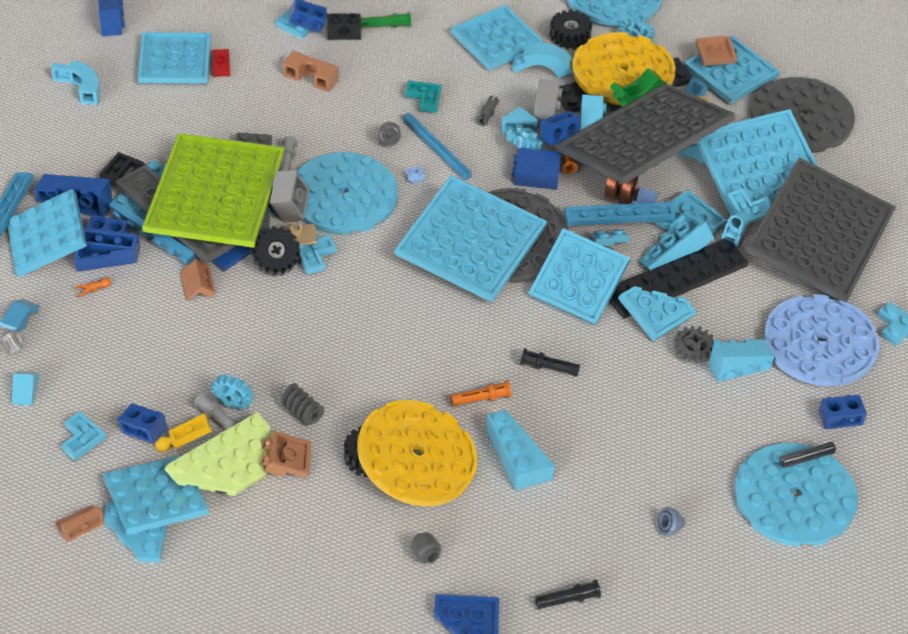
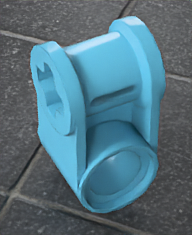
(735, 231)

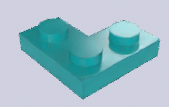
(427, 92)

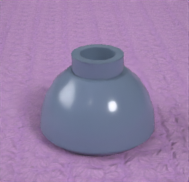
(670, 521)

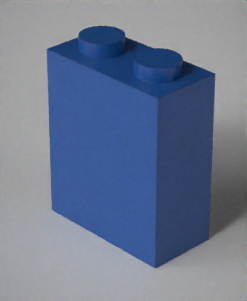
(536, 168)

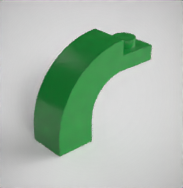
(645, 83)

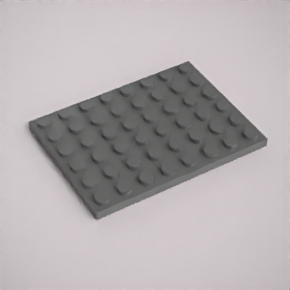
(645, 132)
(821, 229)

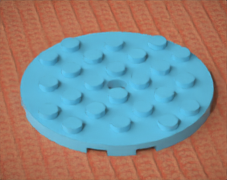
(616, 11)
(368, 196)
(816, 516)

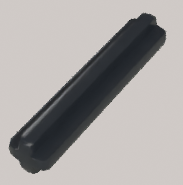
(807, 454)

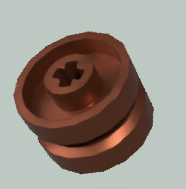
(626, 190)

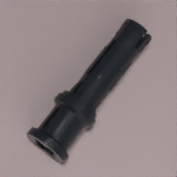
(540, 360)
(577, 593)

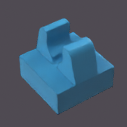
(696, 87)

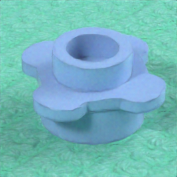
(415, 174)

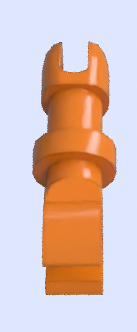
(93, 286)

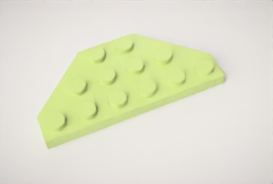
(227, 461)

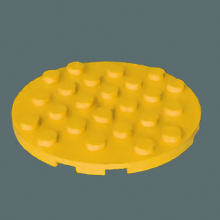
(601, 60)
(388, 459)

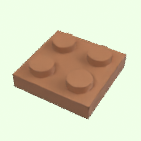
(716, 50)

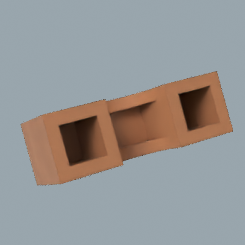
(299, 65)

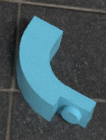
(547, 55)
(81, 75)

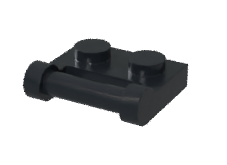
(119, 166)

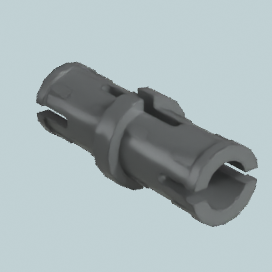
(487, 110)

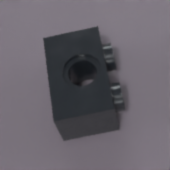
(344, 26)

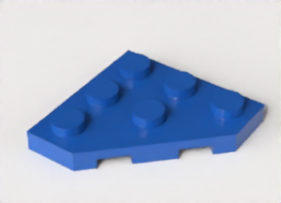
(467, 613)

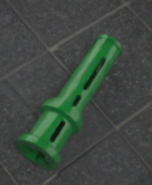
(394, 20)

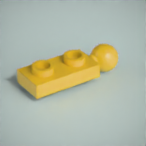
(184, 433)

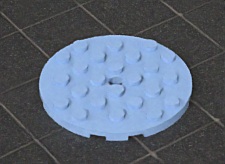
(841, 359)

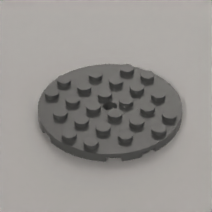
(827, 111)
(540, 207)

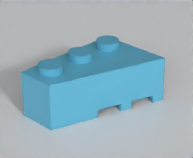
(591, 110)
(740, 358)

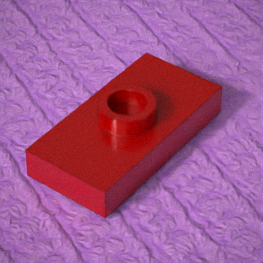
(221, 62)

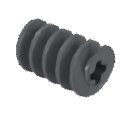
(301, 404)

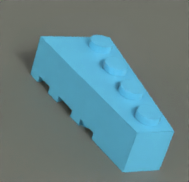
(519, 454)

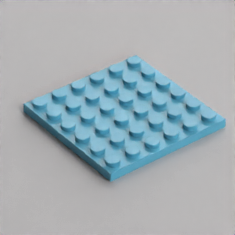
(754, 155)
(471, 238)

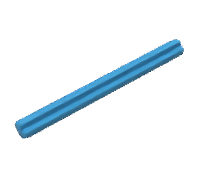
(437, 146)

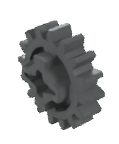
(693, 344)

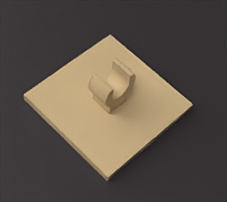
(305, 233)

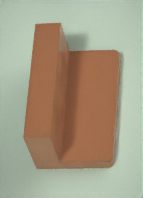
(197, 279)
(80, 522)

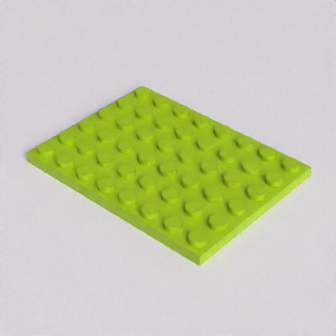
(214, 190)

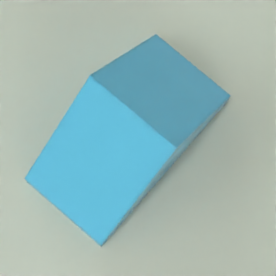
(519, 118)
(24, 387)

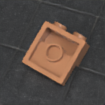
(286, 455)

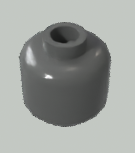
(387, 127)
(425, 548)

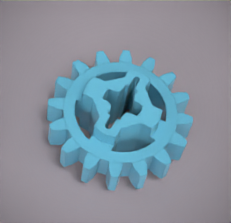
(637, 28)
(524, 138)
(232, 392)

